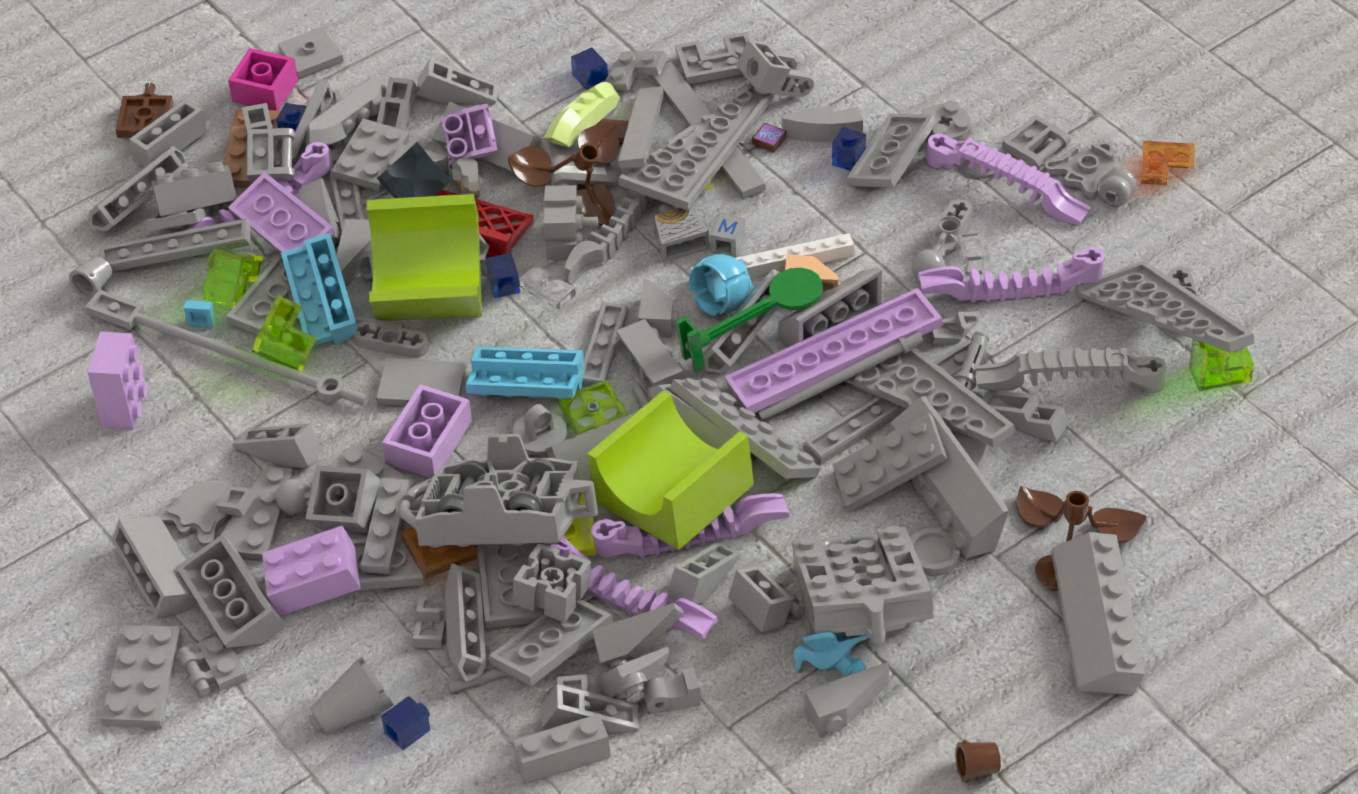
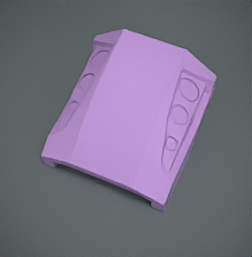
(469, 133)

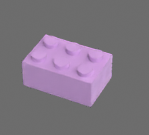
(117, 380)
(427, 431)
(311, 570)

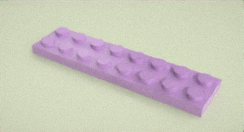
(832, 350)

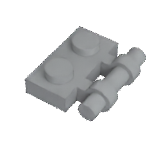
(222, 665)

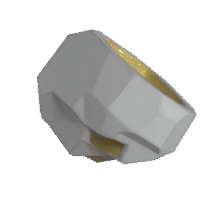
(466, 175)

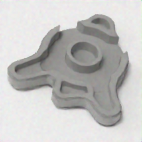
(1084, 167)
(198, 511)

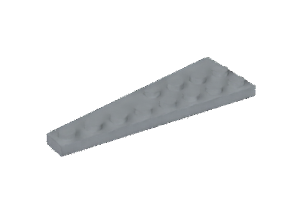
(697, 153)

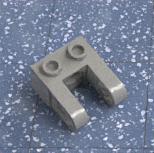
(773, 71)

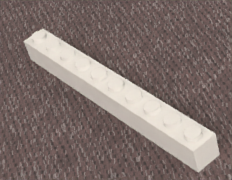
(823, 250)

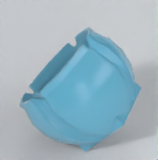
(720, 284)

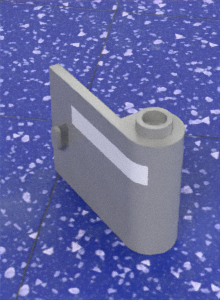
(570, 175)

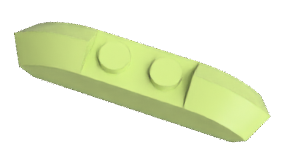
(582, 114)

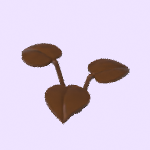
(596, 145)
(1041, 508)

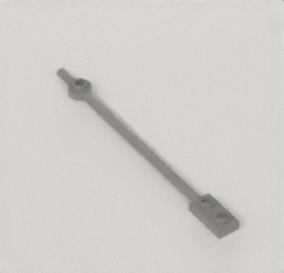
(128, 313)

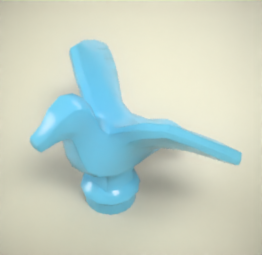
(830, 651)

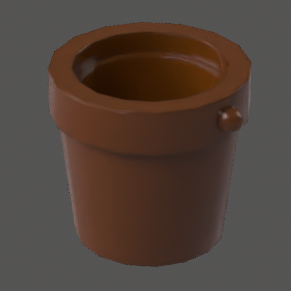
(976, 759)

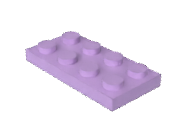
(278, 215)

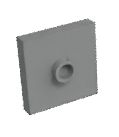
(311, 51)
(178, 220)

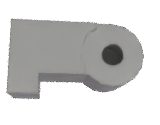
(672, 692)

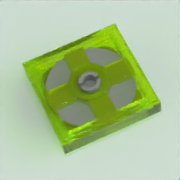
(592, 407)

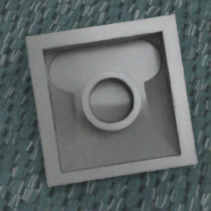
(629, 677)

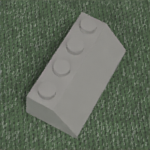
(835, 306)
(230, 595)

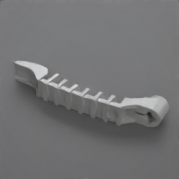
(603, 245)
(1143, 372)

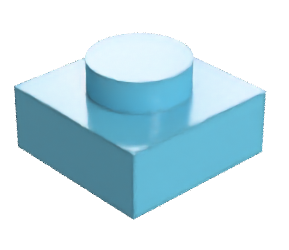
(199, 313)

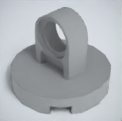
(540, 430)

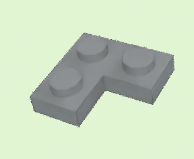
(635, 63)

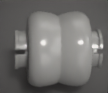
(1118, 187)

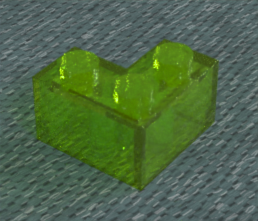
(229, 275)
(279, 338)
(1219, 368)

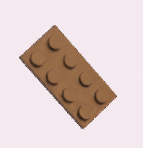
(236, 149)

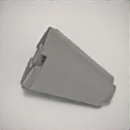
(350, 699)

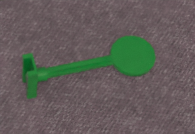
(789, 290)

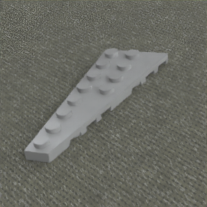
(1159, 300)
(914, 375)

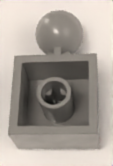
(336, 499)

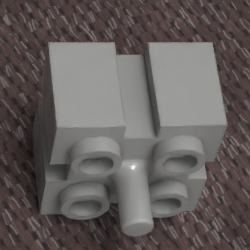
(563, 221)
(551, 582)

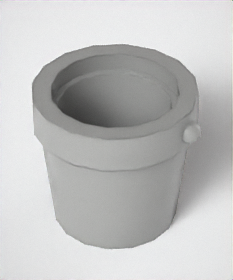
(90, 277)

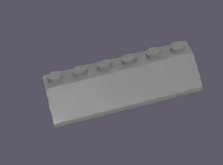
(958, 490)
(1098, 614)

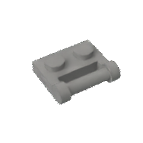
(1031, 136)
(261, 153)

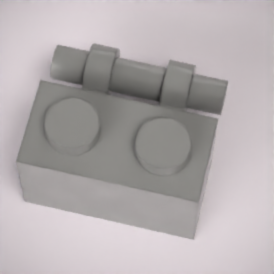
(762, 598)

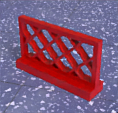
(497, 238)

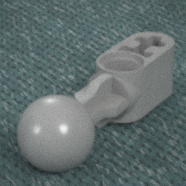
(953, 222)

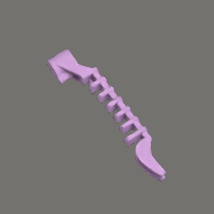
(311, 166)
(615, 538)

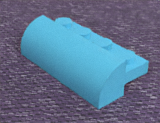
(320, 290)
(526, 372)

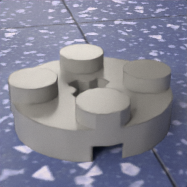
(949, 113)

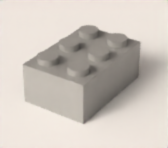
(193, 189)

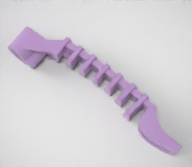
(1056, 202)
(1083, 268)
(634, 602)

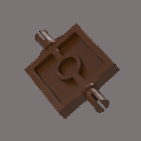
(141, 110)

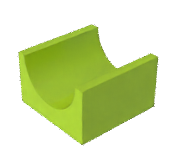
(425, 257)
(665, 475)

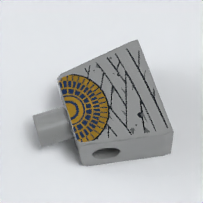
(679, 232)

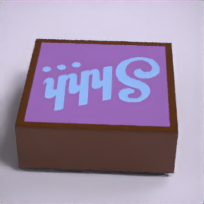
(769, 137)

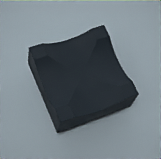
(414, 175)

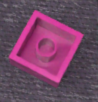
(263, 79)

